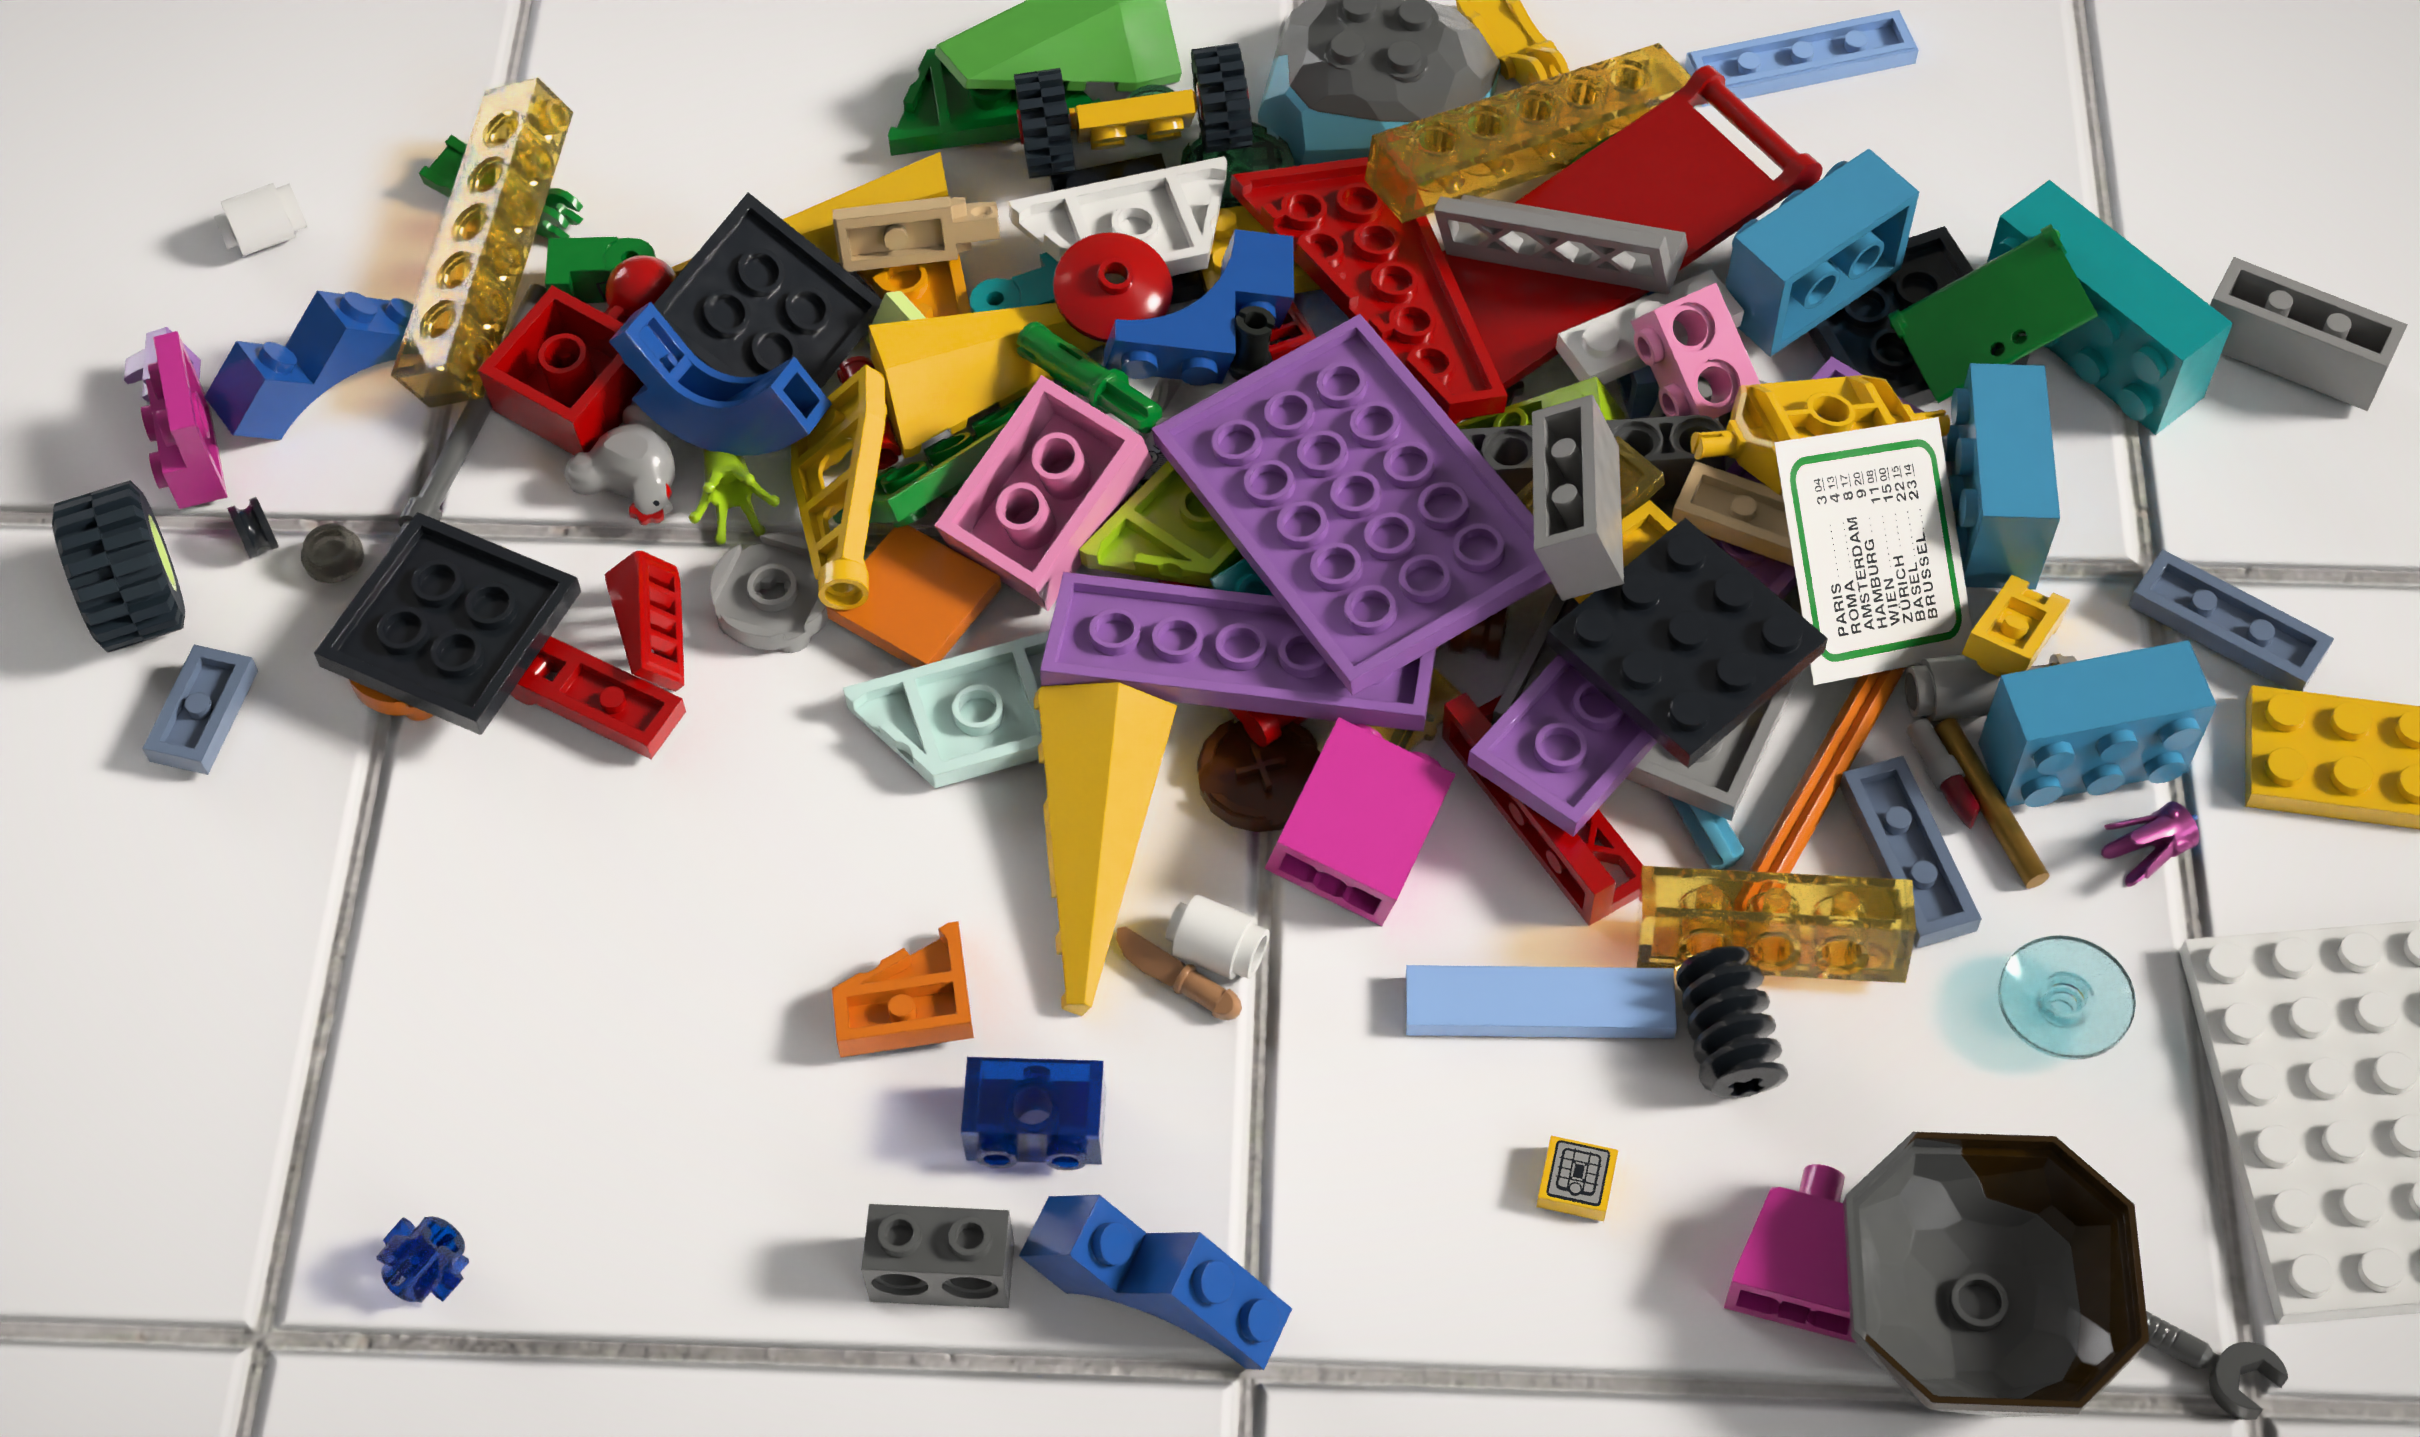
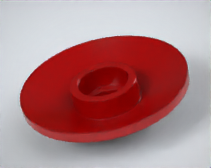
(1092, 302)

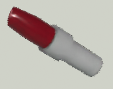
(1944, 771)

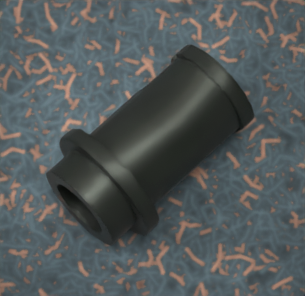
(1252, 341)

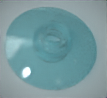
(2071, 973)

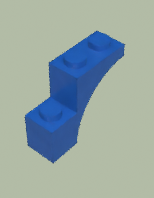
(1200, 338)
(271, 384)
(1176, 1276)

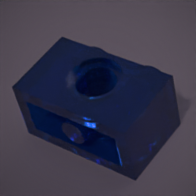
(1006, 1088)

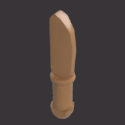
(1182, 978)

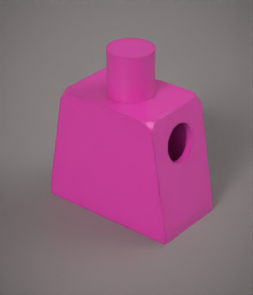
(1797, 1258)

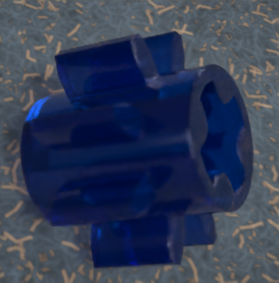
(423, 1259)

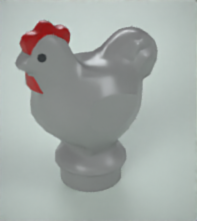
(631, 463)

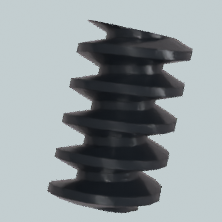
(1730, 1023)

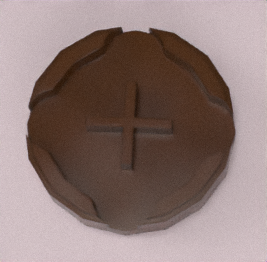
(1255, 784)

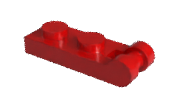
(600, 697)

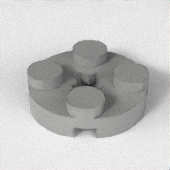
(761, 622)

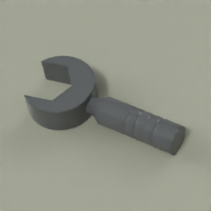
(2224, 1368)

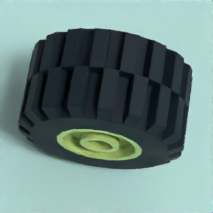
(118, 566)

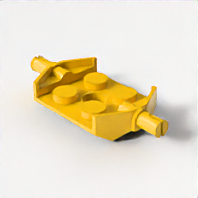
(1790, 412)

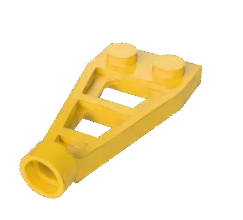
(851, 422)

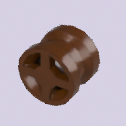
(1484, 636)

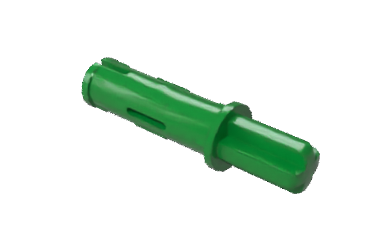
(1103, 387)

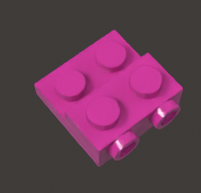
(182, 426)

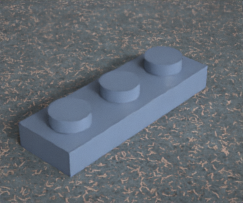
(2231, 622)
(1910, 848)

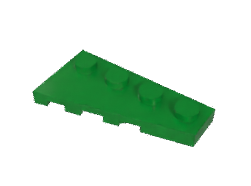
(905, 491)

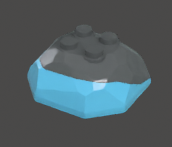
(1369, 69)

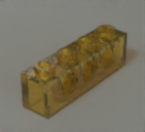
(1783, 919)

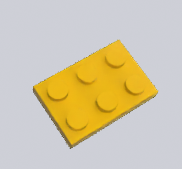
(2332, 756)

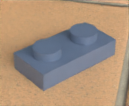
(200, 709)

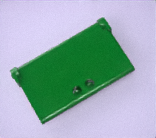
(2016, 293)

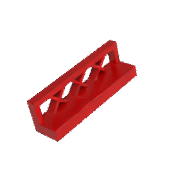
(1566, 858)

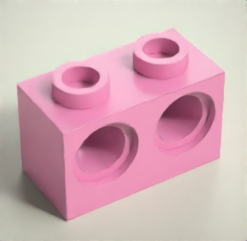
(1711, 352)

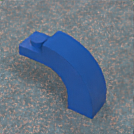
(711, 407)

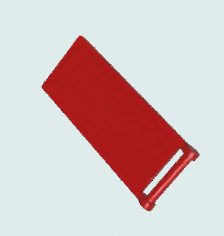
(1657, 173)

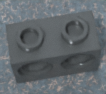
(938, 1256)

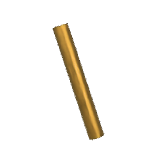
(1993, 805)

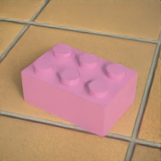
(1044, 491)

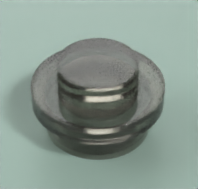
(331, 553)

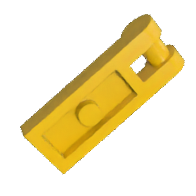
(2015, 628)

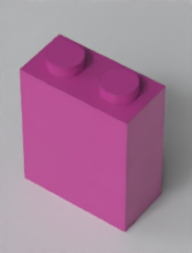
(1360, 821)

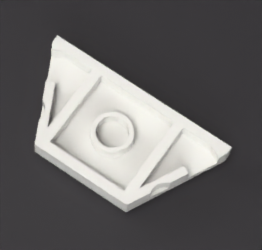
(1165, 208)

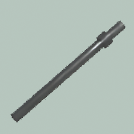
(460, 439)

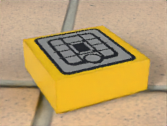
(1577, 1178)

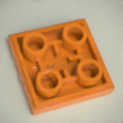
(918, 597)

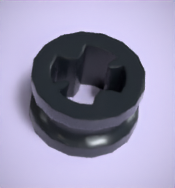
(253, 527)

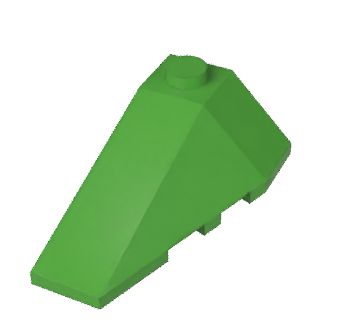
(1084, 38)

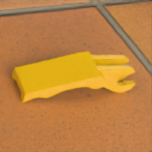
(1514, 40)

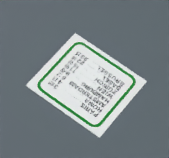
(1875, 547)

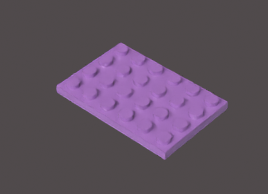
(1356, 502)

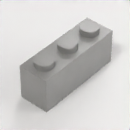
(2306, 333)
(1577, 498)

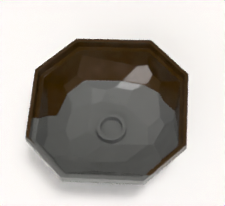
(1994, 1274)

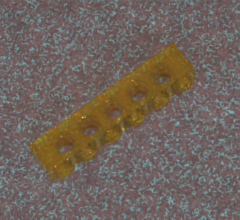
(1516, 132)
(483, 243)

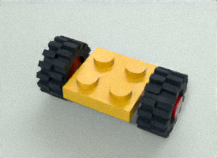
(1218, 96)

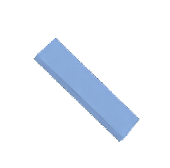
(1810, 55)
(1540, 1001)

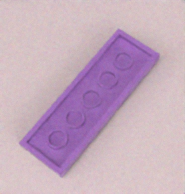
(1214, 653)

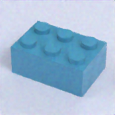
(1820, 250)
(2002, 473)
(2096, 724)

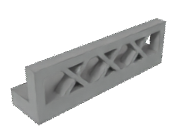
(1561, 242)

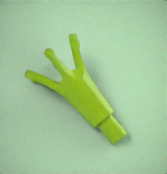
(729, 486)

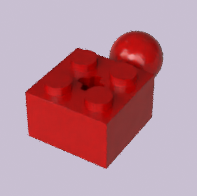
(558, 364)

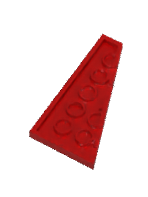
(1383, 272)

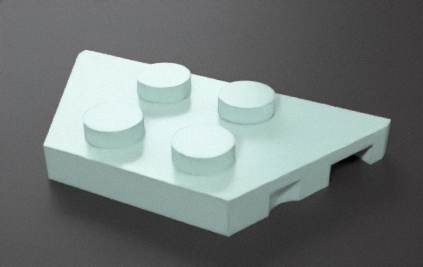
(959, 712)

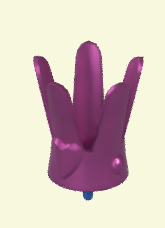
(2167, 829)

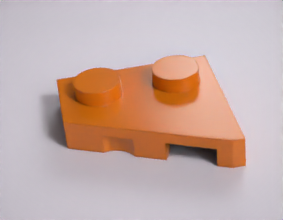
(906, 1000)

